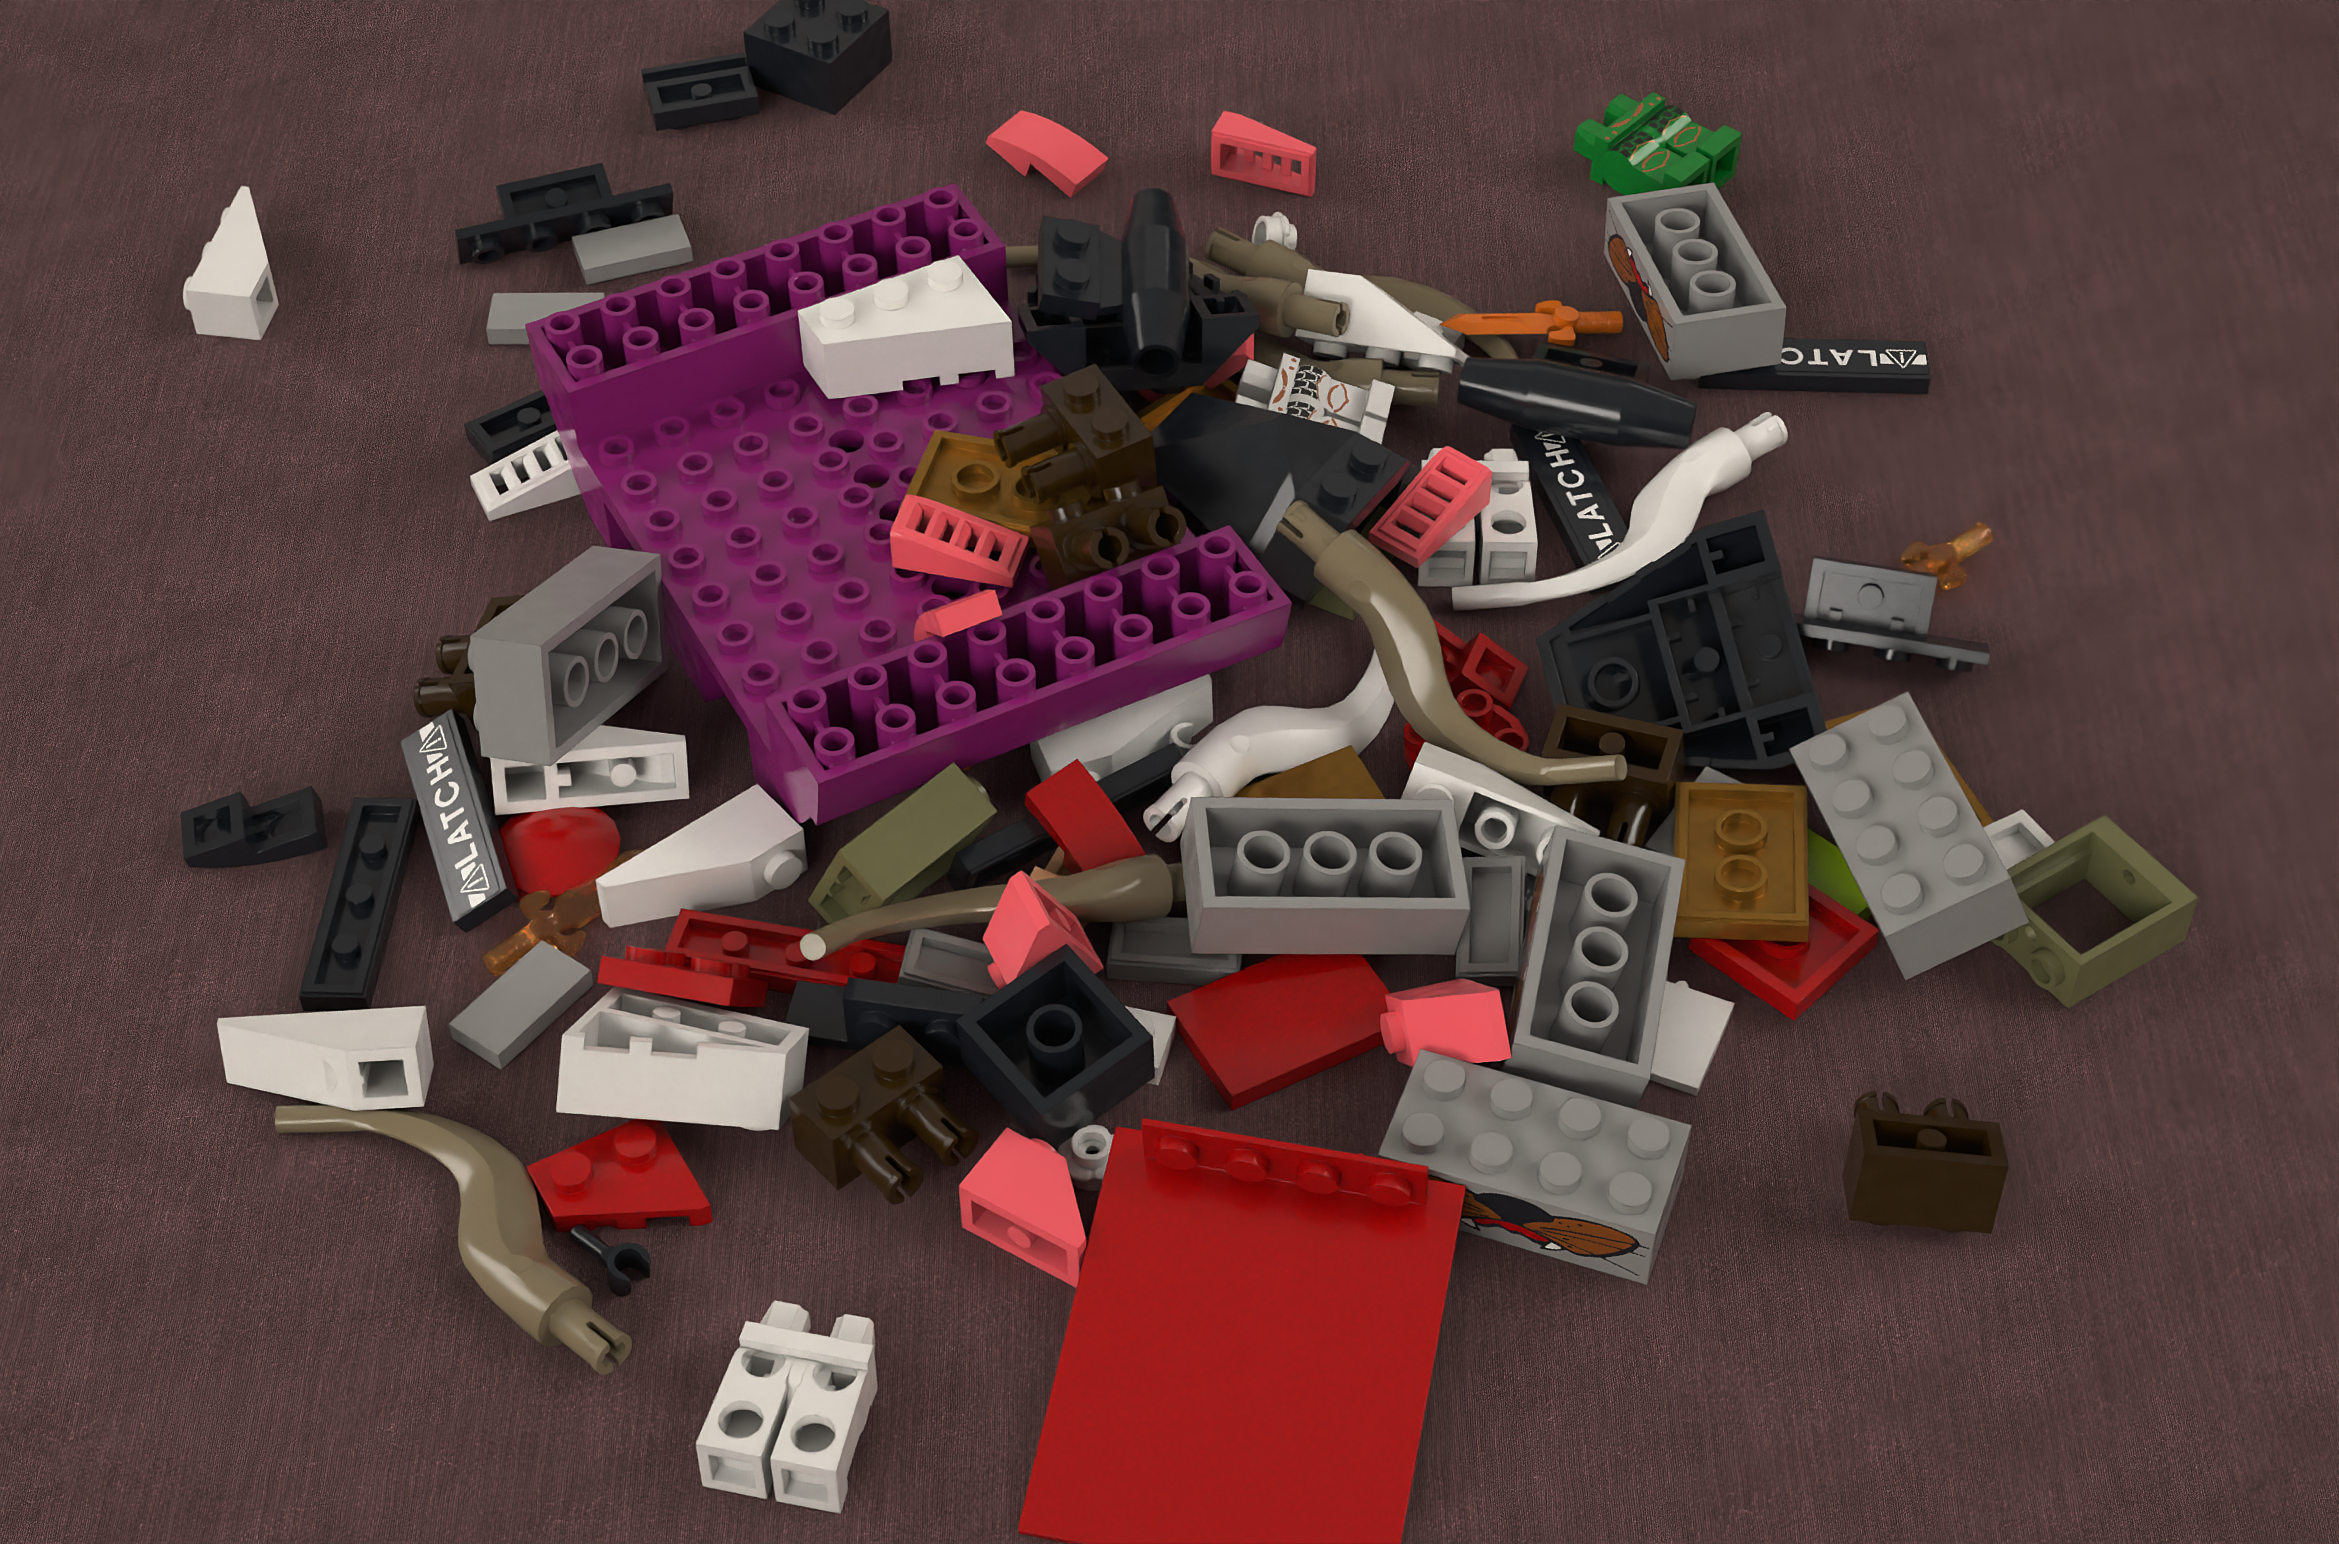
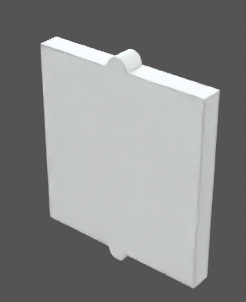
(1687, 1036)

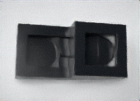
(240, 835)

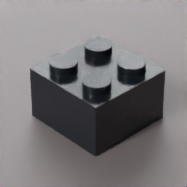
(819, 50)
(1056, 1048)

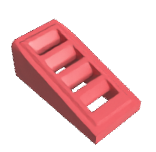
(1231, 161)
(1449, 476)
(935, 540)

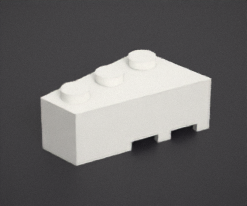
(904, 330)
(680, 1063)

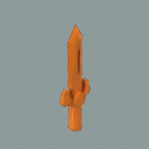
(1550, 316)

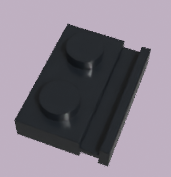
(700, 91)

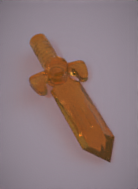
(1944, 557)
(571, 910)

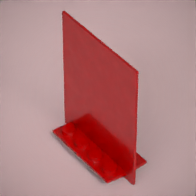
(1245, 1346)

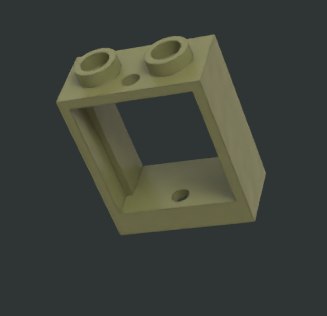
(905, 847)
(2104, 857)

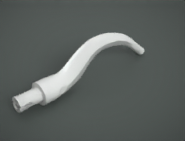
(1659, 516)
(1270, 742)

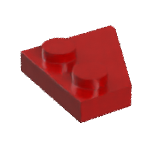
(619, 1181)

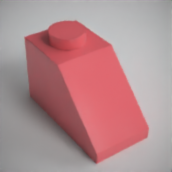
(1029, 928)
(1447, 1019)
(1026, 1205)

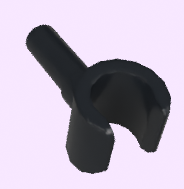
(614, 1258)

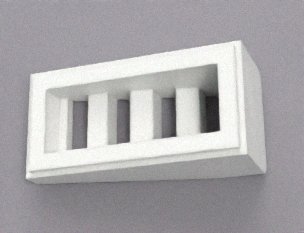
(548, 481)

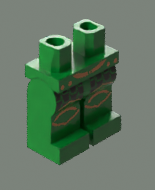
(1655, 147)

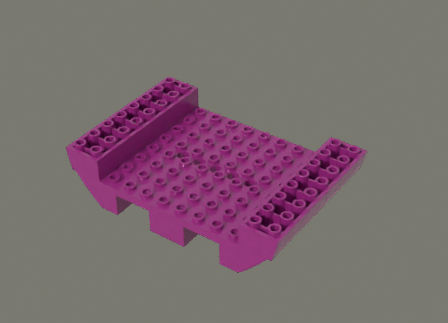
(777, 557)

